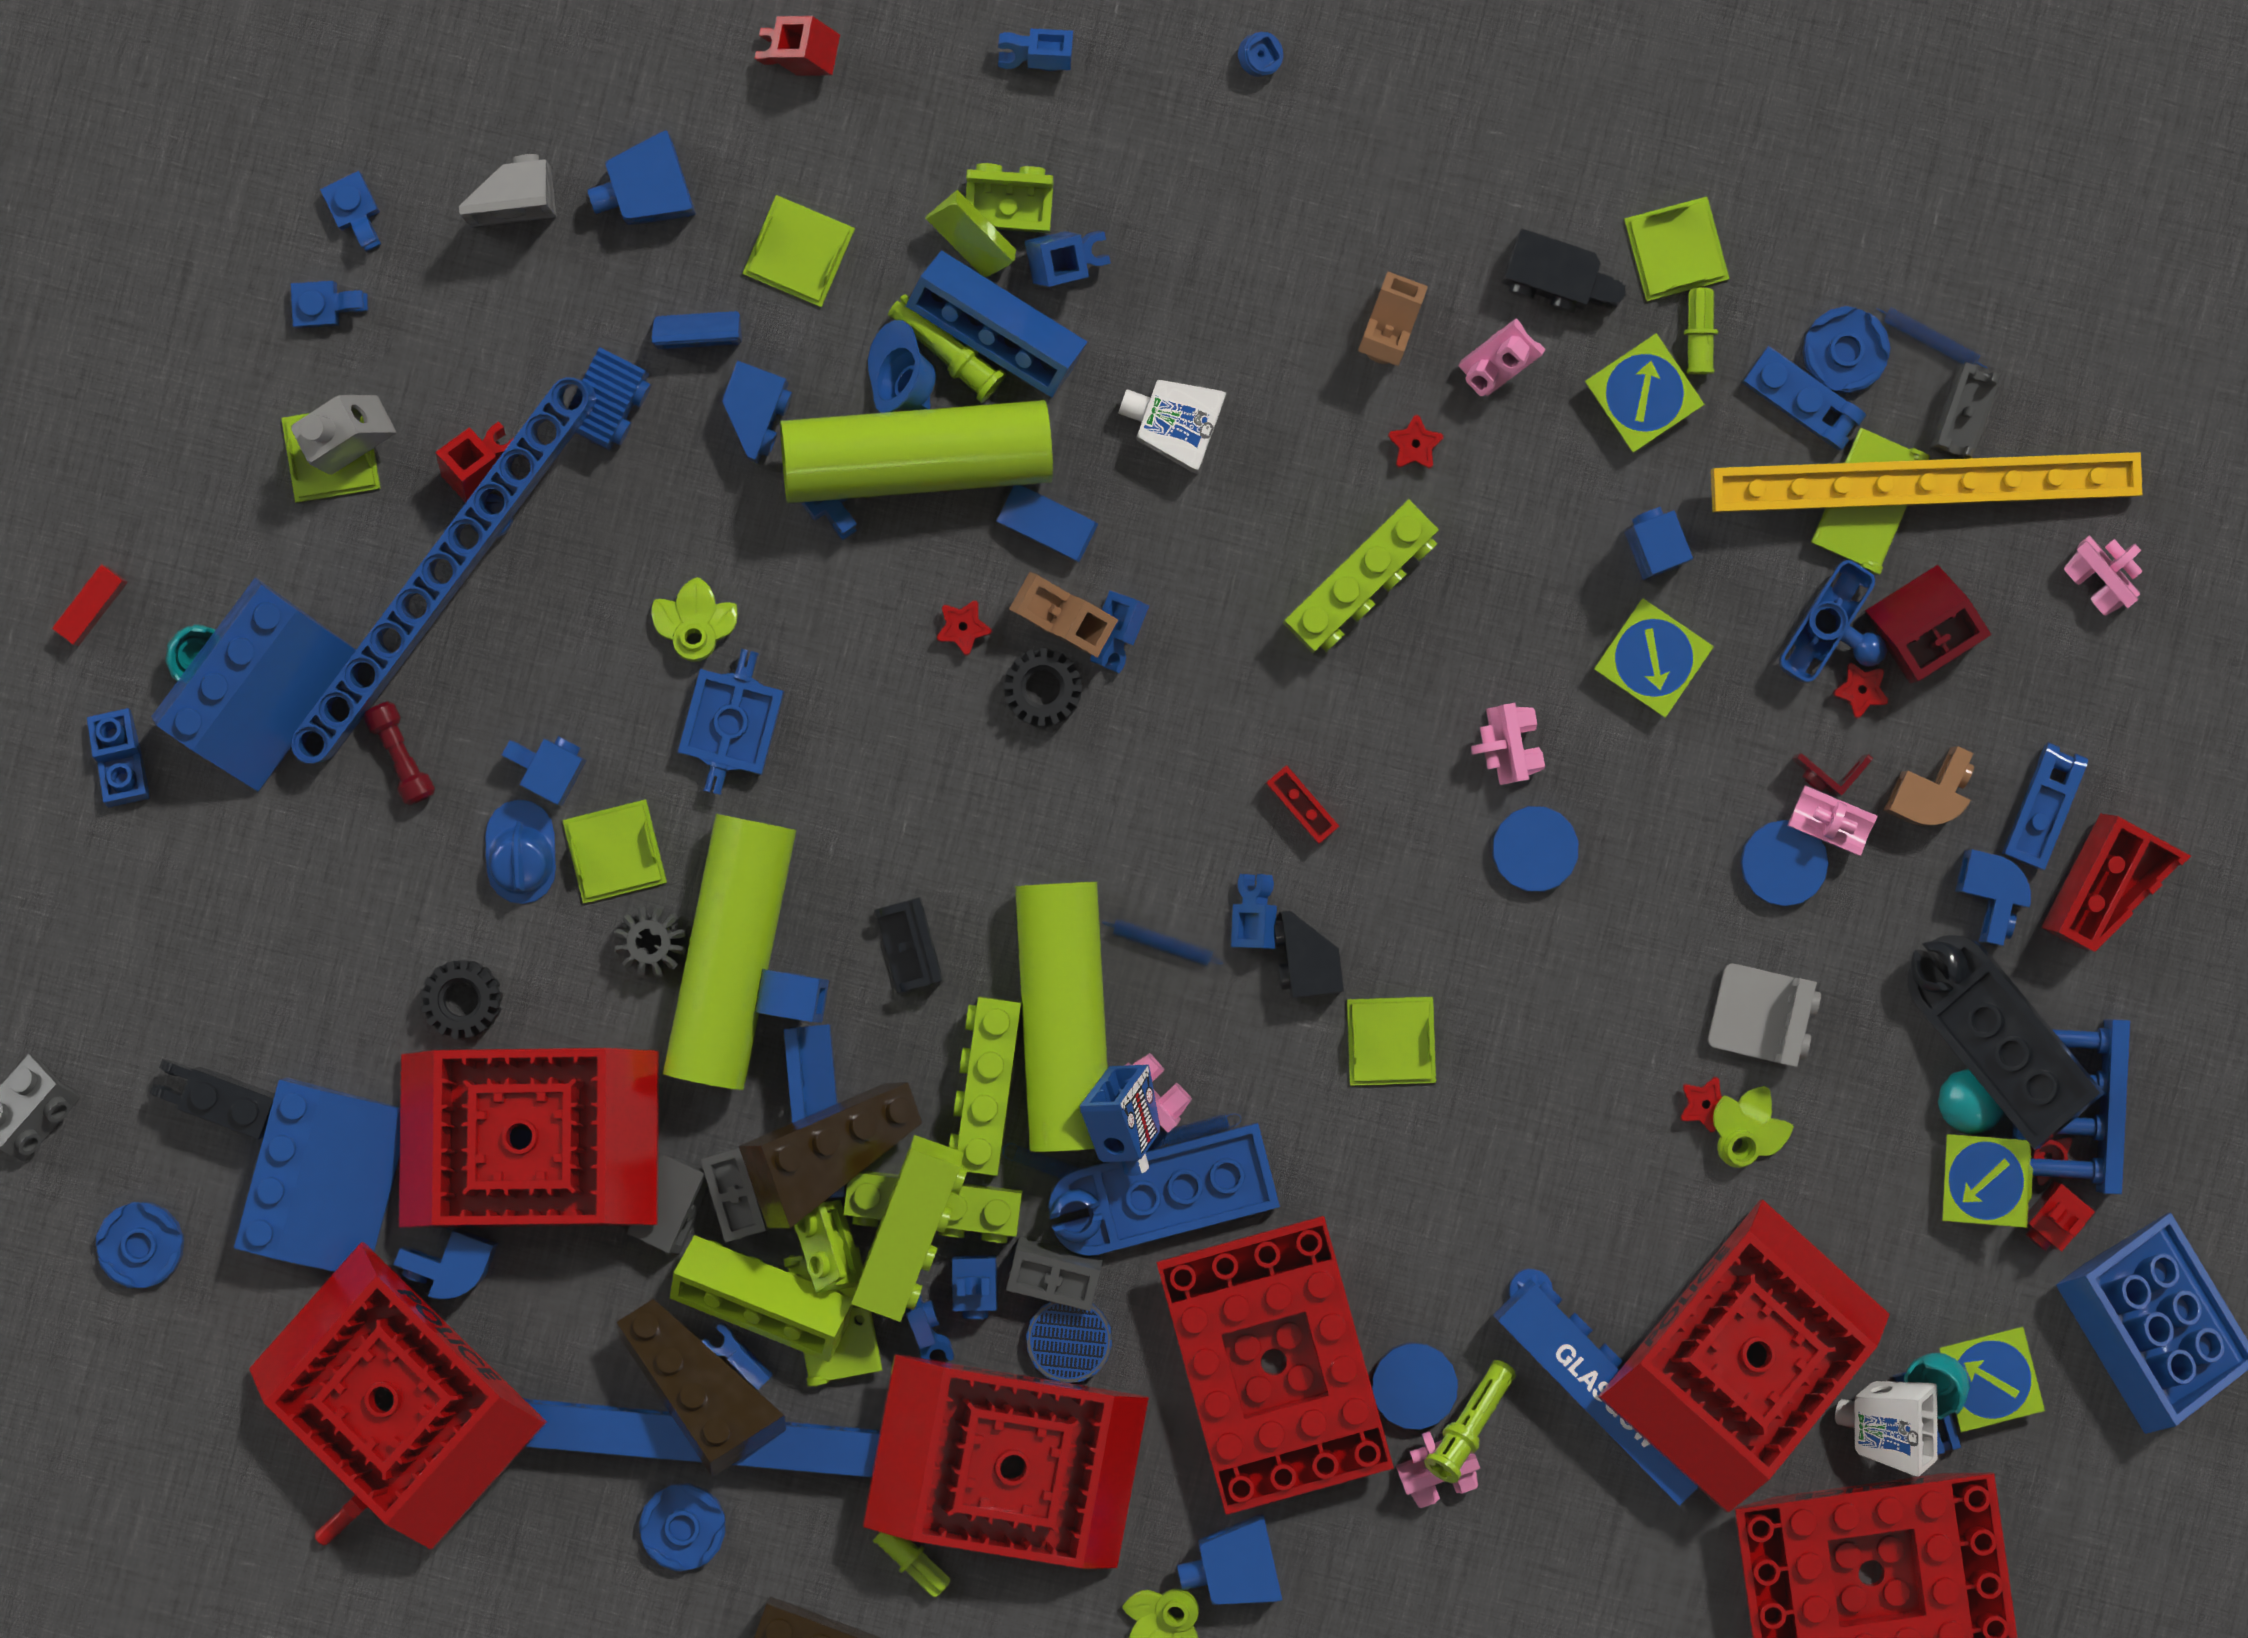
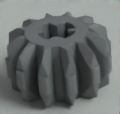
(644, 955)

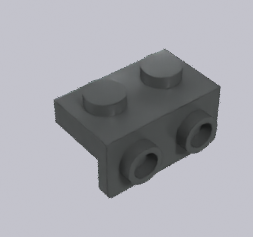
(31, 1107)

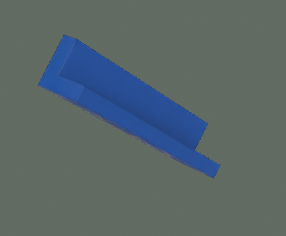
(811, 1073)

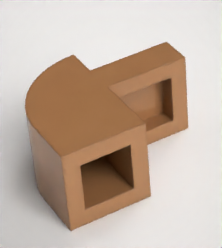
(1392, 319)
(1063, 615)
(1931, 802)

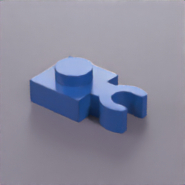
(1254, 919)

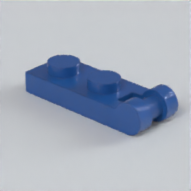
(1802, 397)
(2045, 807)

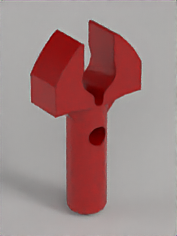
(340, 1521)

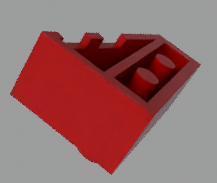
(2109, 881)

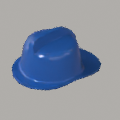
(898, 371)
(520, 851)

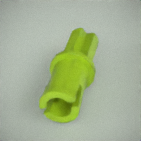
(1700, 331)
(914, 1562)

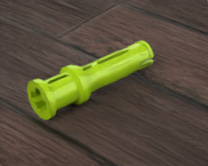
(961, 360)
(1462, 1436)

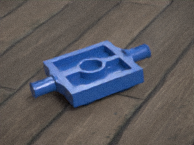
(731, 721)

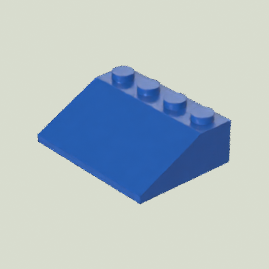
(253, 685)
(320, 1176)
(2157, 1324)

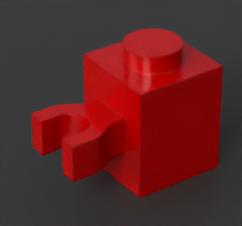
(800, 46)
(469, 459)
(2057, 1218)

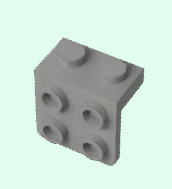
(1763, 1014)

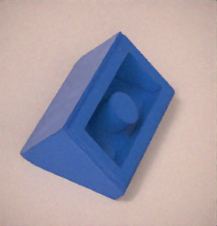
(697, 330)

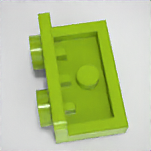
(1012, 199)
(829, 1247)

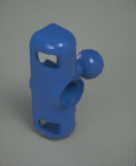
(1811, 643)

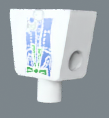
(1175, 420)
(1894, 1424)

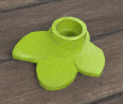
(694, 613)
(1752, 1123)
(1154, 1618)

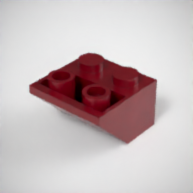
(1927, 623)

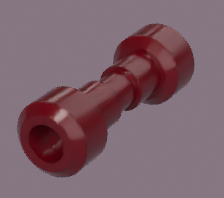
(384, 722)

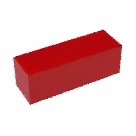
(89, 605)
(1302, 804)

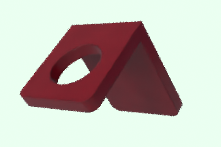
(1820, 780)

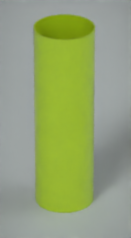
(916, 451)
(728, 951)
(1060, 1009)

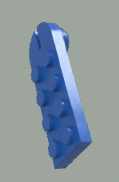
(1181, 1191)

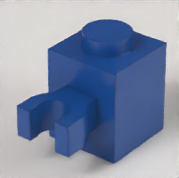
(1063, 257)
(550, 770)
(974, 1285)

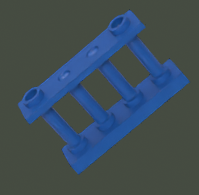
(2109, 1125)

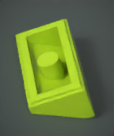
(972, 235)

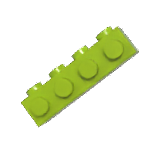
(1361, 576)
(988, 1083)
(975, 1209)
(908, 1227)
(761, 1298)

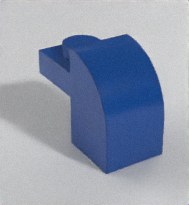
(1999, 882)
(792, 996)
(459, 1270)

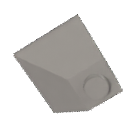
(512, 194)

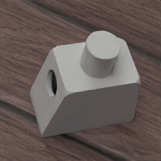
(334, 435)

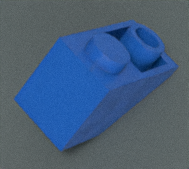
(752, 404)

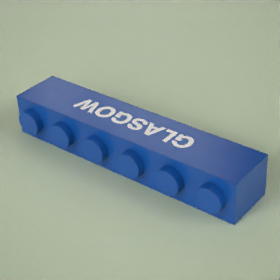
(1583, 1372)

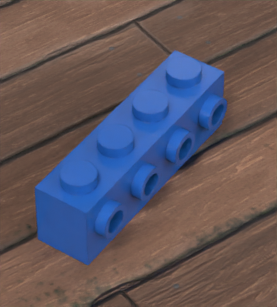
(996, 323)

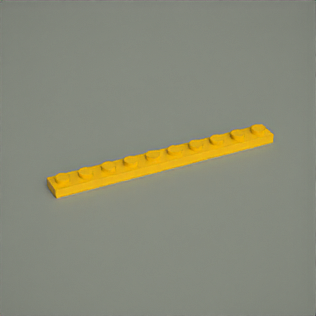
(1926, 482)

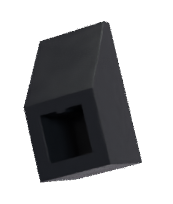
(1311, 959)

